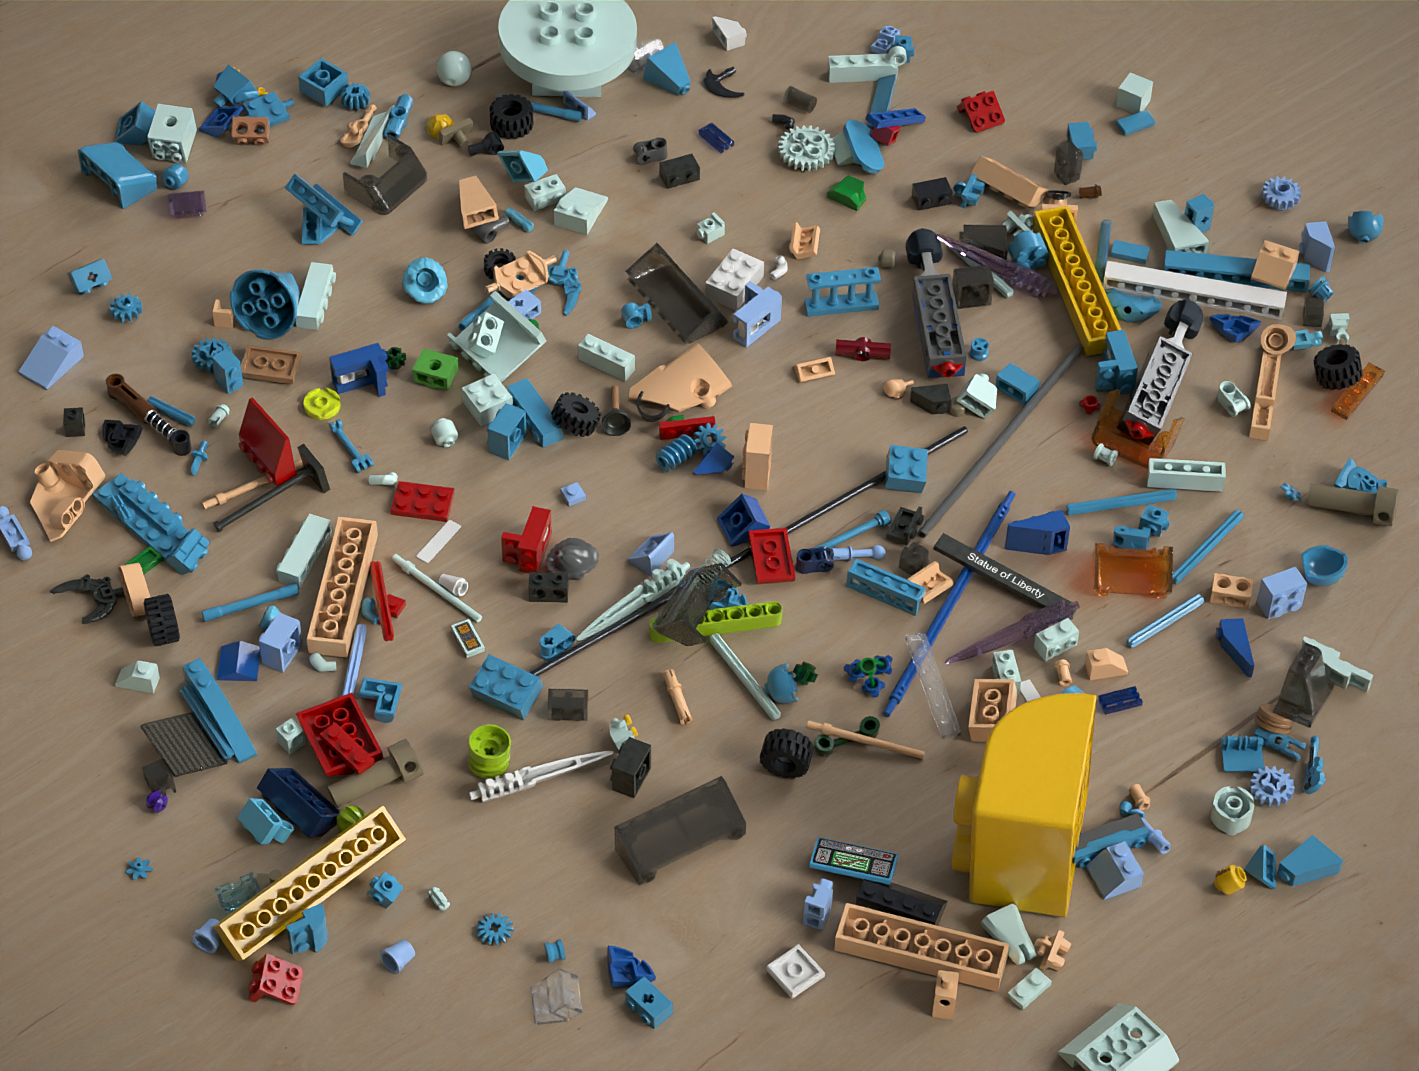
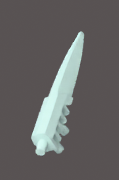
(661, 583)

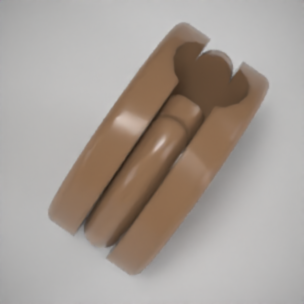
(1272, 721)

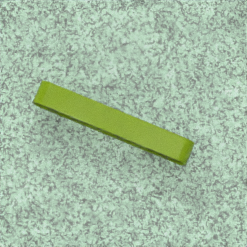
(732, 620)

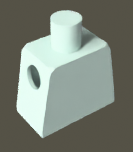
(979, 395)

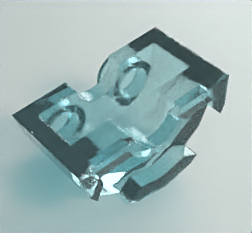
(234, 895)

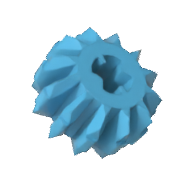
(355, 96)

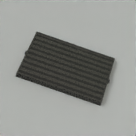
(183, 744)

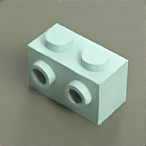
(544, 192)
(1056, 639)

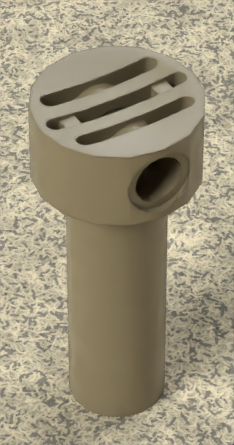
(1379, 505)
(399, 764)

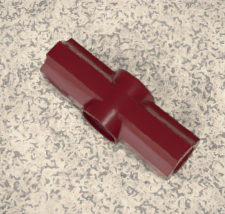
(863, 349)

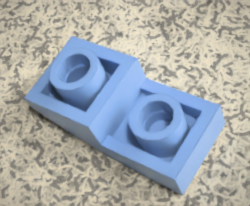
(885, 39)

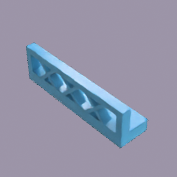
(885, 584)

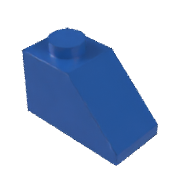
(715, 461)

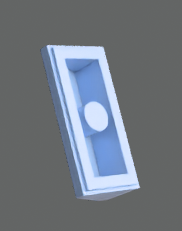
(577, 105)

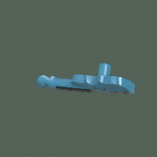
(1314, 775)

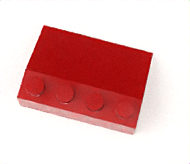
(266, 444)
(350, 718)

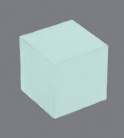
(1134, 93)

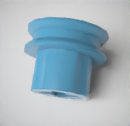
(1321, 289)

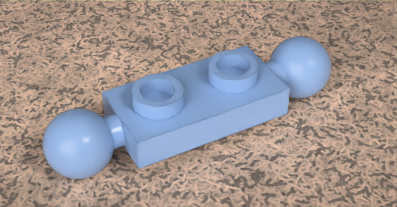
(14, 534)

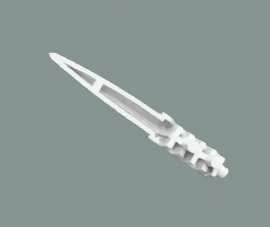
(528, 777)

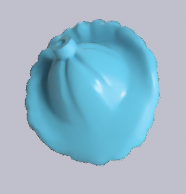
(425, 280)

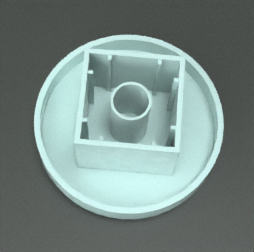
(567, 43)

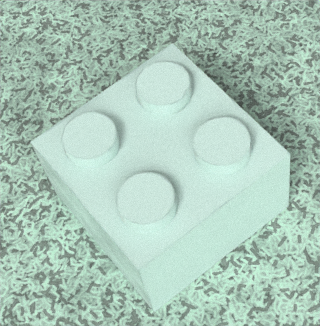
(485, 398)

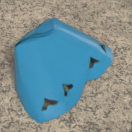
(1120, 301)

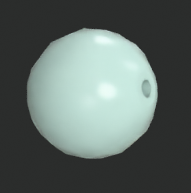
(453, 68)

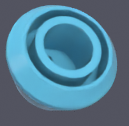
(269, 614)

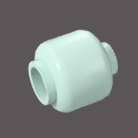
(444, 432)

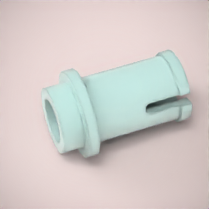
(221, 412)

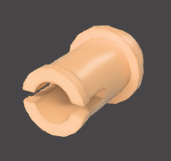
(1062, 668)
(1139, 797)

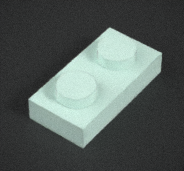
(1029, 988)

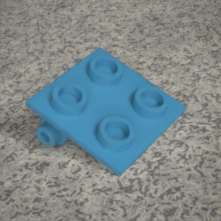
(1242, 753)

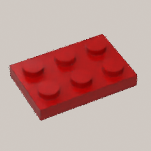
(422, 501)
(771, 555)

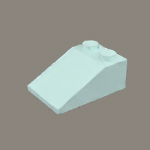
(579, 210)

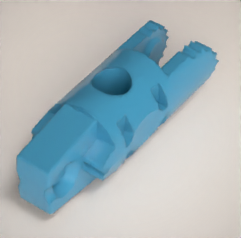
(1270, 740)

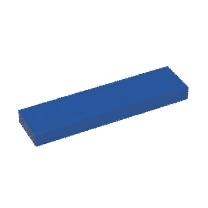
(895, 118)

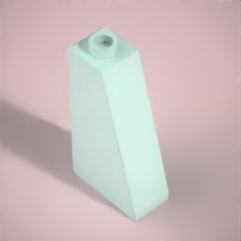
(1178, 229)

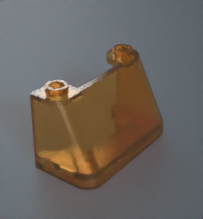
(1132, 571)

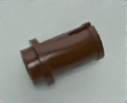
(1093, 191)

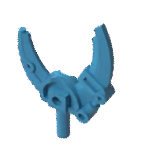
(564, 276)

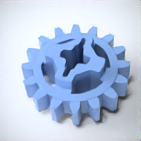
(1272, 786)

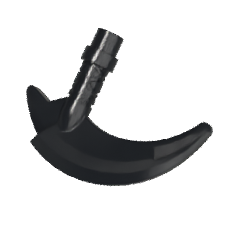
(713, 83)

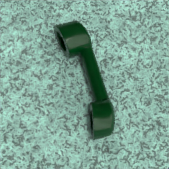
(824, 744)

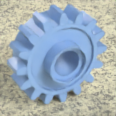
(1281, 193)

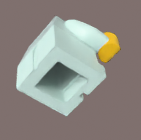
(620, 732)

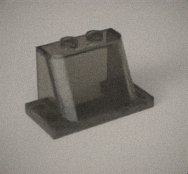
(1304, 687)

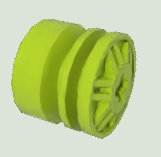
(489, 751)

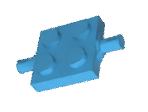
(269, 106)

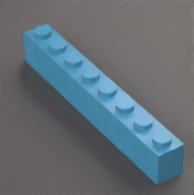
(1229, 269)

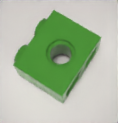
(435, 369)

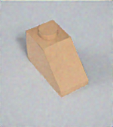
(1104, 664)

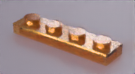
(1356, 394)

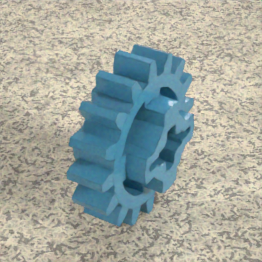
(204, 352)

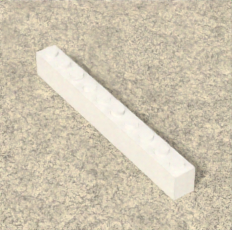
(1201, 290)

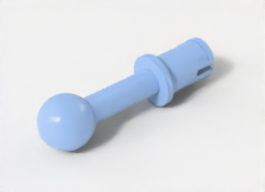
(876, 552)
(1155, 837)

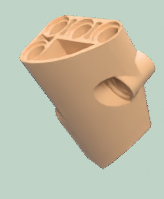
(684, 382)
(63, 489)

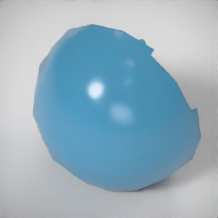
(1324, 565)

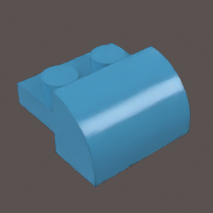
(309, 930)

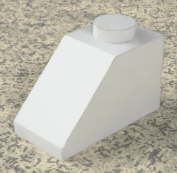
(729, 33)

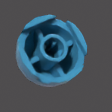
(1365, 226)
(781, 685)

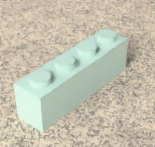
(315, 295)
(1186, 474)
(304, 550)

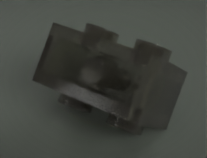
(1068, 163)

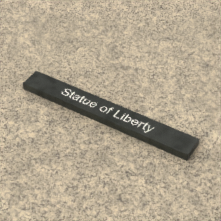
(996, 572)

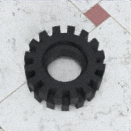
(495, 258)

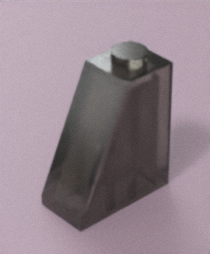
(986, 237)

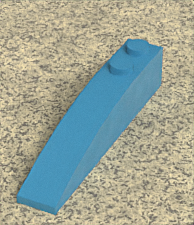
(219, 709)

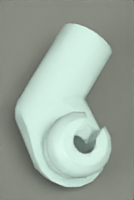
(390, 479)
(320, 664)

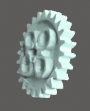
(806, 148)

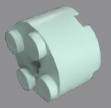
(1232, 810)

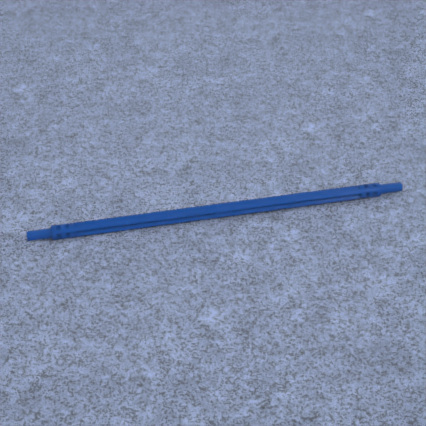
(950, 601)

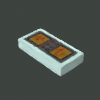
(468, 638)

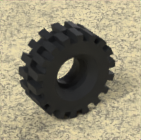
(575, 414)

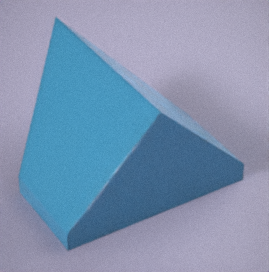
(315, 229)

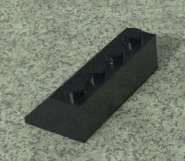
(901, 901)

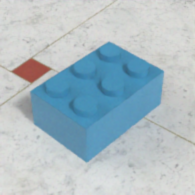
(506, 686)

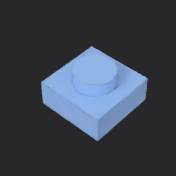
(573, 494)

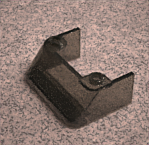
(393, 186)
(691, 601)

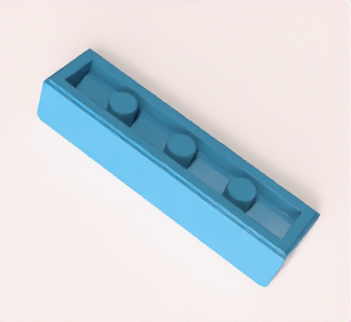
(883, 95)

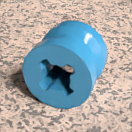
(979, 349)
(554, 951)

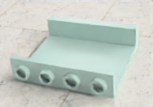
(515, 345)

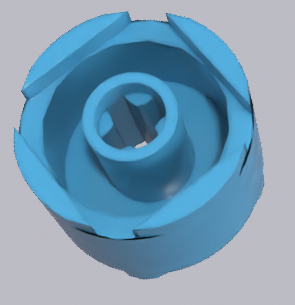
(1028, 250)

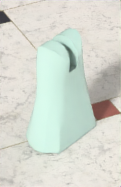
(1007, 927)

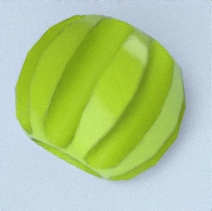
(348, 816)

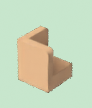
(223, 317)

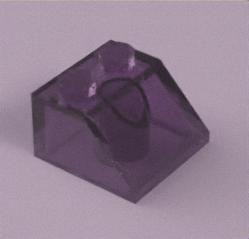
(187, 203)

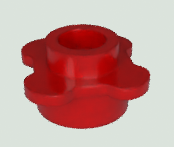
(1090, 404)

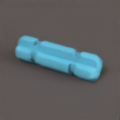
(519, 219)

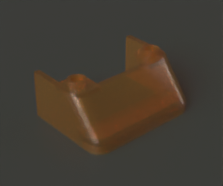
(1127, 446)

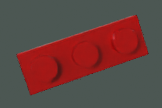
(688, 427)
(347, 748)

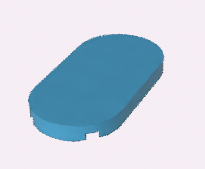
(863, 147)

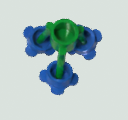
(869, 667)

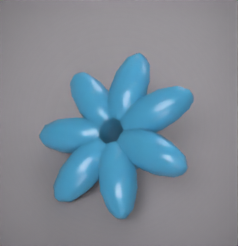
(1290, 492)
(139, 868)

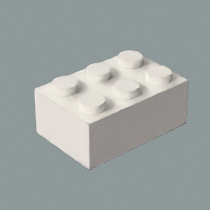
(731, 276)

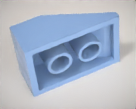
(51, 357)

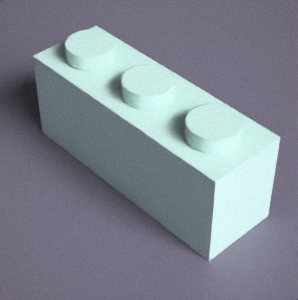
(606, 357)

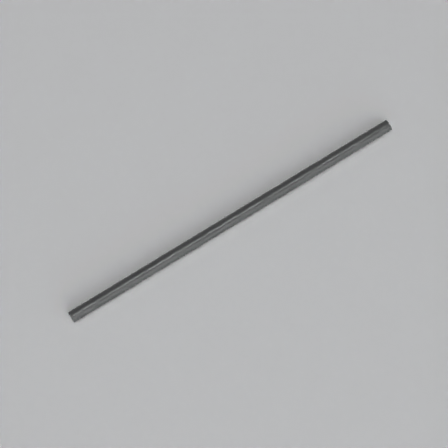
(1000, 441)

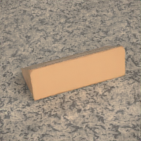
(814, 369)

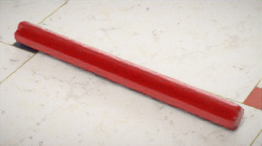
(382, 601)

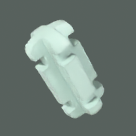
(438, 898)

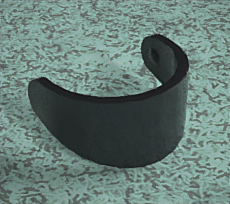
(648, 417)

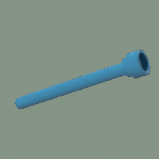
(881, 519)

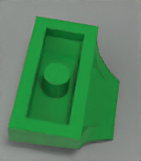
(848, 192)

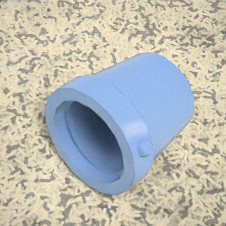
(206, 937)
(397, 956)

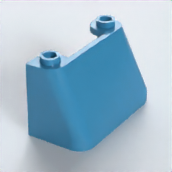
(118, 170)

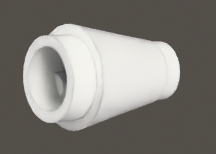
(454, 584)

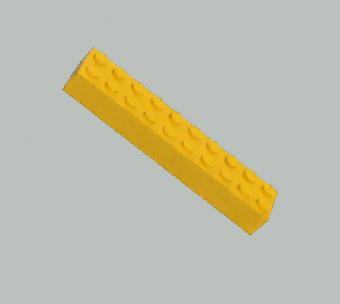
(1076, 278)
(309, 883)

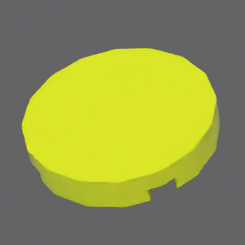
(322, 403)

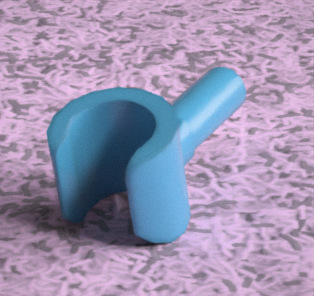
(1125, 808)

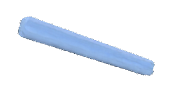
(354, 660)

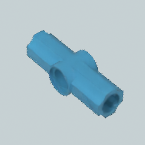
(399, 116)

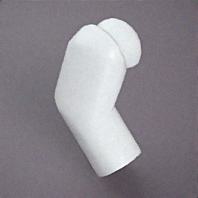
(781, 268)

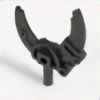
(103, 595)

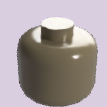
(887, 258)
(956, 409)

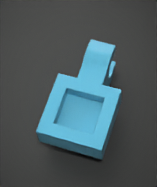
(1305, 340)

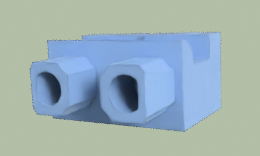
(819, 905)

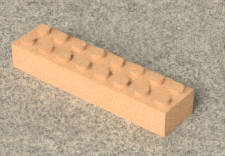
(342, 587)
(921, 946)

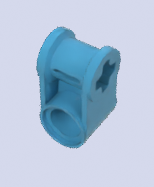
(555, 642)

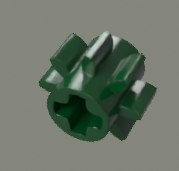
(395, 358)
(805, 673)

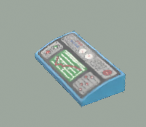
(854, 860)

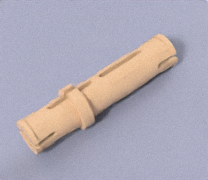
(675, 690)

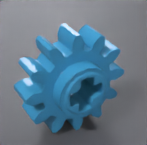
(126, 307)
(704, 433)

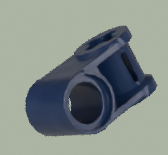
(813, 559)

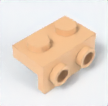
(804, 241)
(932, 580)

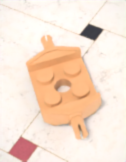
(531, 267)

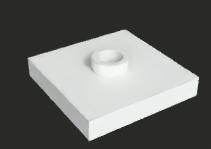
(795, 971)

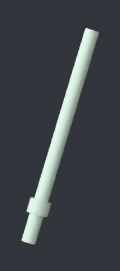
(409, 568)

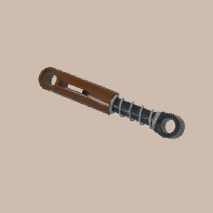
(147, 413)

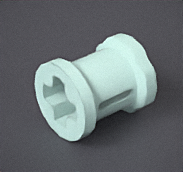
(1105, 454)

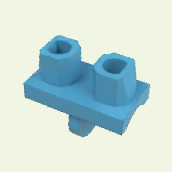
(966, 191)

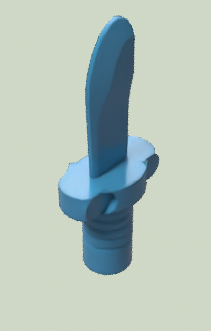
(199, 456)

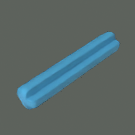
(172, 411)

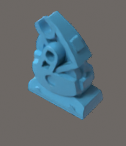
(1358, 479)

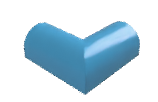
(385, 694)

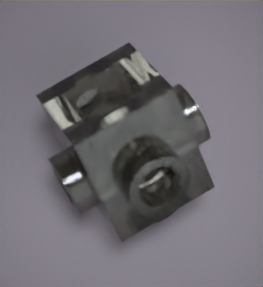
(913, 558)

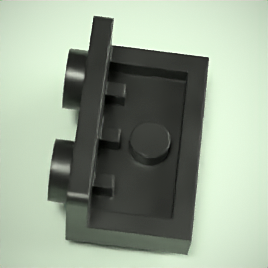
(904, 525)

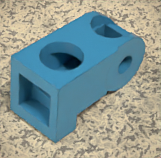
(1131, 538)

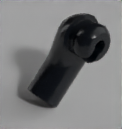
(788, 121)

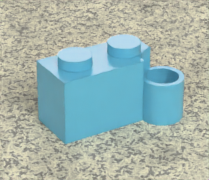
(264, 822)

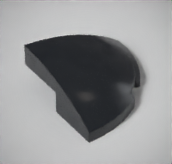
(121, 436)

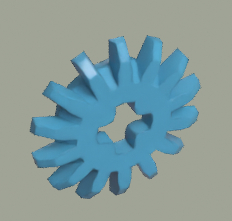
(491, 935)

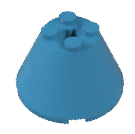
(265, 302)

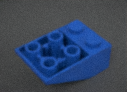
(1039, 534)

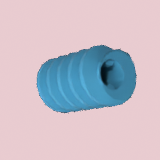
(676, 452)

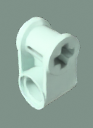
(1232, 398)

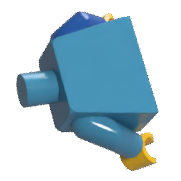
(235, 87)

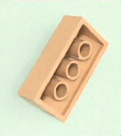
(1009, 182)

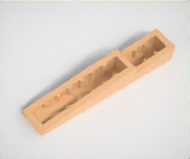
(1265, 396)

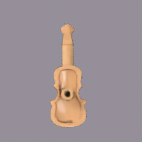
(357, 129)

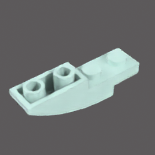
(1340, 671)

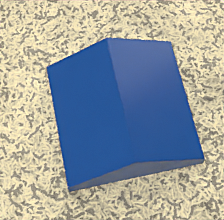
(220, 120)
(239, 662)

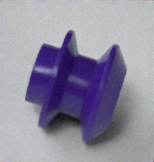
(156, 801)

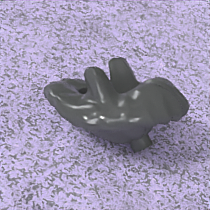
(572, 557)

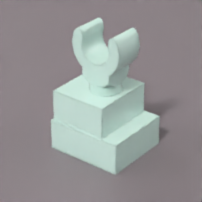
(1337, 325)

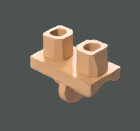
(1050, 948)

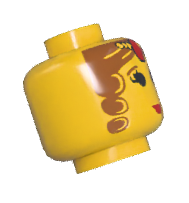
(1230, 879)

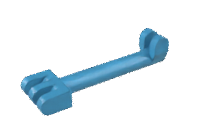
(359, 460)

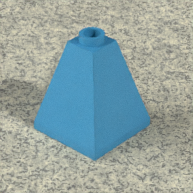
(668, 70)

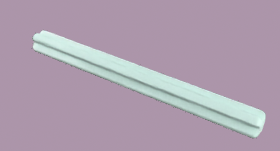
(745, 677)

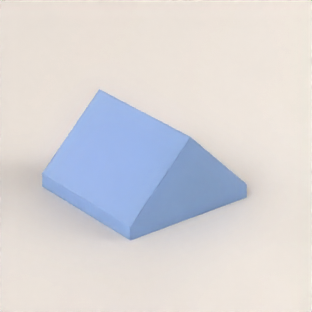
(653, 552)

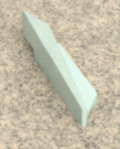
(372, 139)

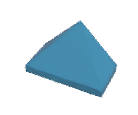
(1263, 866)

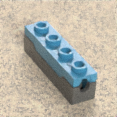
(1093, 842)

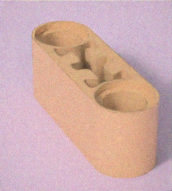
(134, 587)

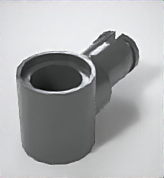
(489, 230)

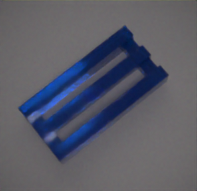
(713, 138)
(1118, 697)

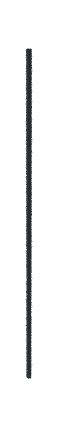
(734, 560)

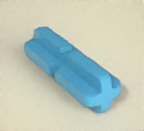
(122, 510)

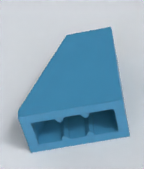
(1309, 863)

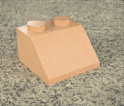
(1275, 265)

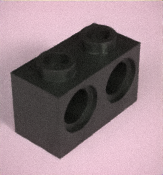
(548, 587)

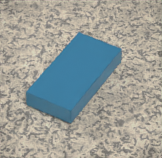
(1135, 122)
(1130, 251)

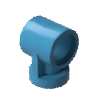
(635, 315)

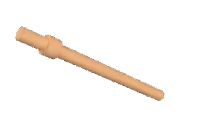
(221, 498)
(827, 729)

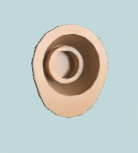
(1278, 339)

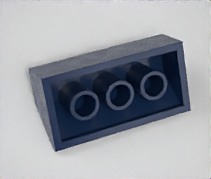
(298, 801)

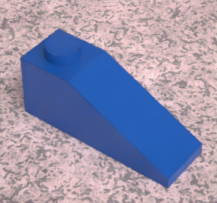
(1236, 644)

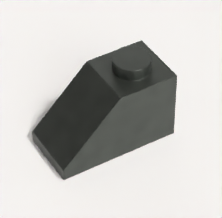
(932, 398)

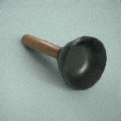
(616, 421)

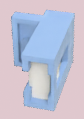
(758, 314)

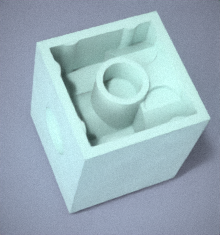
(172, 133)

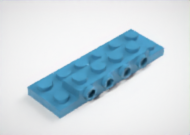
(150, 518)

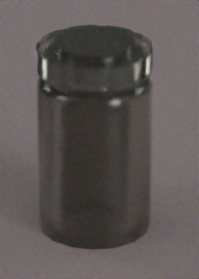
(800, 99)

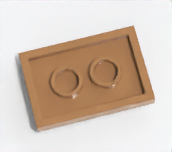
(270, 364)

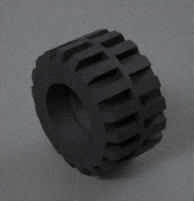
(511, 116)
(1338, 367)
(161, 620)
(786, 753)

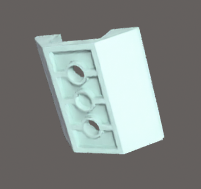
(1112, 1038)

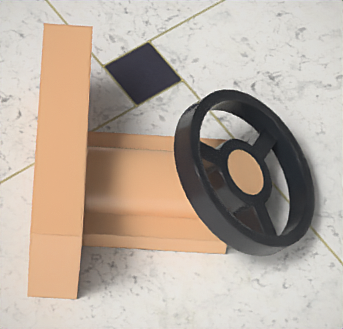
(1059, 201)

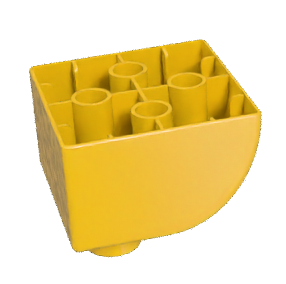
(1027, 805)

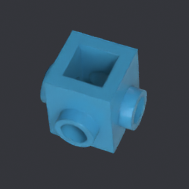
(906, 43)
(1155, 519)
(384, 889)

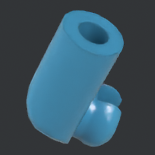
(367, 610)

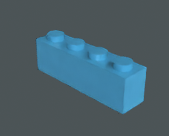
(537, 413)

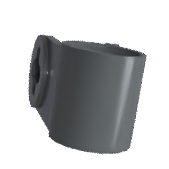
(652, 150)

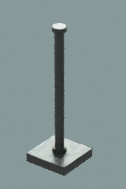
(312, 469)

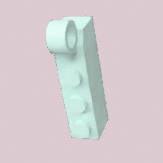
(865, 67)

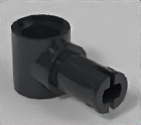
(490, 143)

